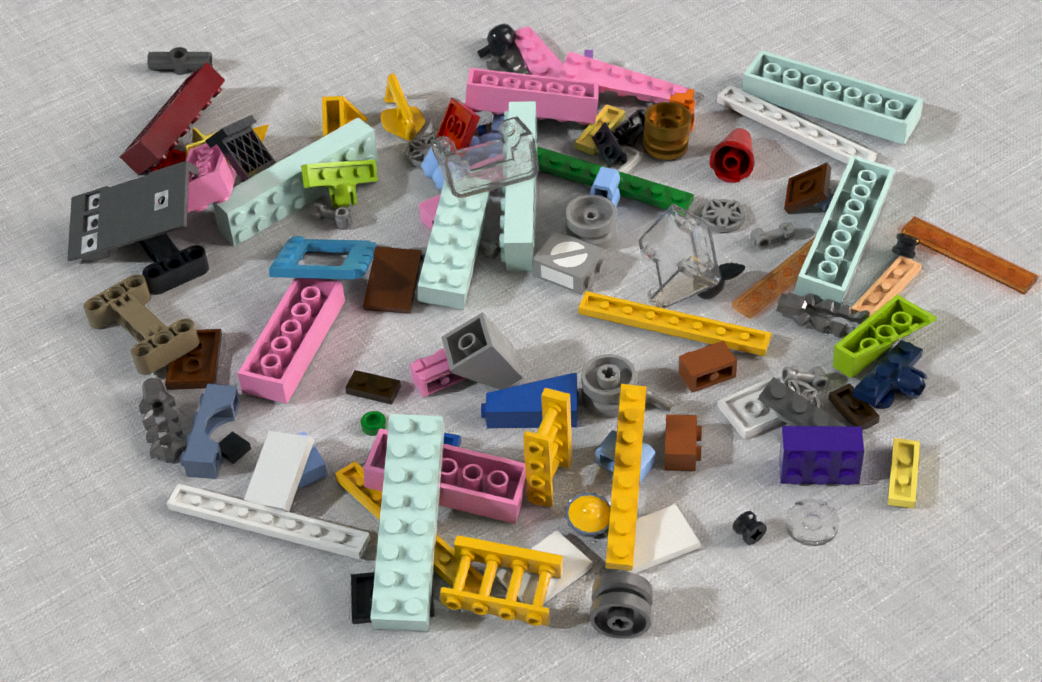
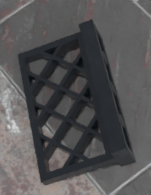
(242, 147)

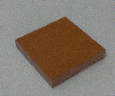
(807, 188)

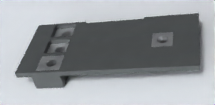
(129, 212)

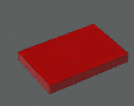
(459, 124)

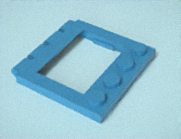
(355, 266)

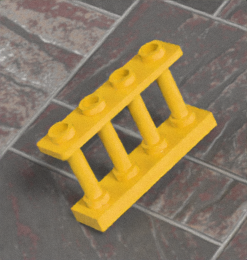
(548, 447)
(507, 556)

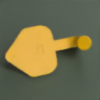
(404, 120)

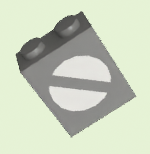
(569, 262)

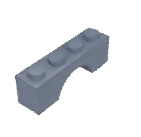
(202, 454)

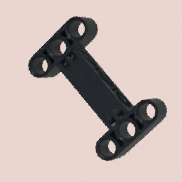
(170, 265)

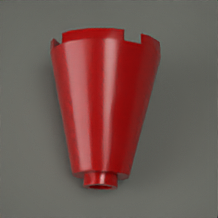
(733, 157)

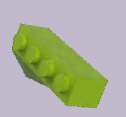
(878, 334)

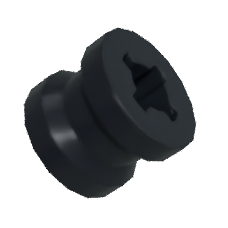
(905, 245)
(749, 527)

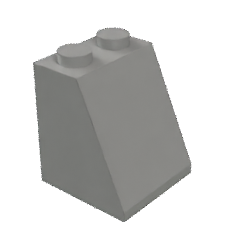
(482, 353)

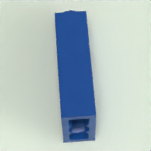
(522, 404)

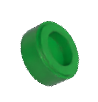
(372, 422)

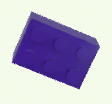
(821, 455)

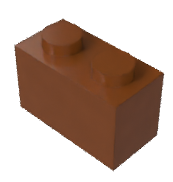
(707, 366)
(680, 442)

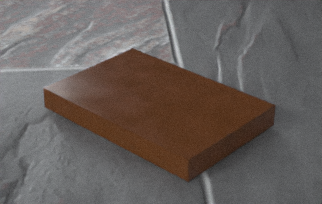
(392, 280)
(199, 365)

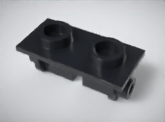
(629, 132)
(609, 146)

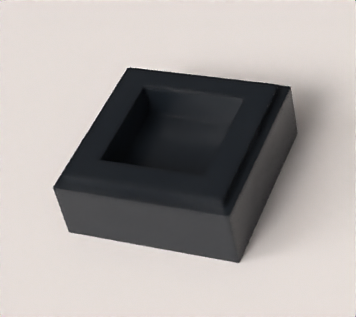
(234, 447)

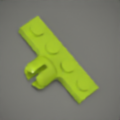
(340, 179)

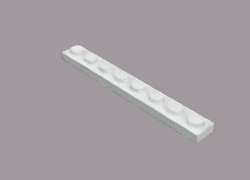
(792, 125)
(269, 521)

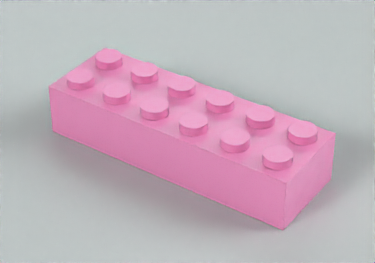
(554, 97)
(214, 178)
(291, 338)
(468, 482)

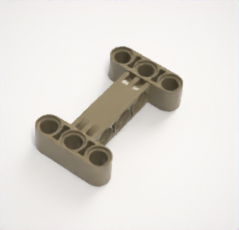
(157, 342)

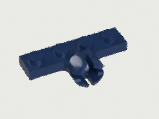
(893, 373)

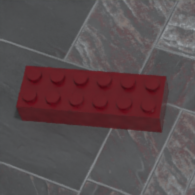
(173, 120)

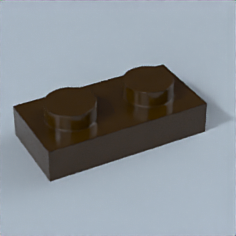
(373, 387)
(854, 410)

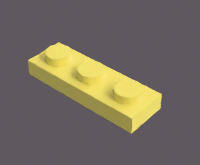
(610, 115)
(903, 473)

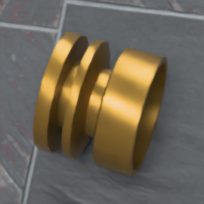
(666, 130)

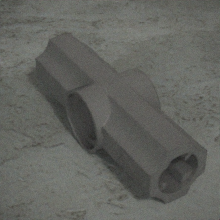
(178, 60)

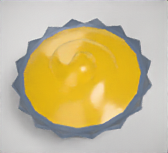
(588, 514)

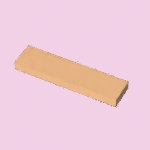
(887, 285)

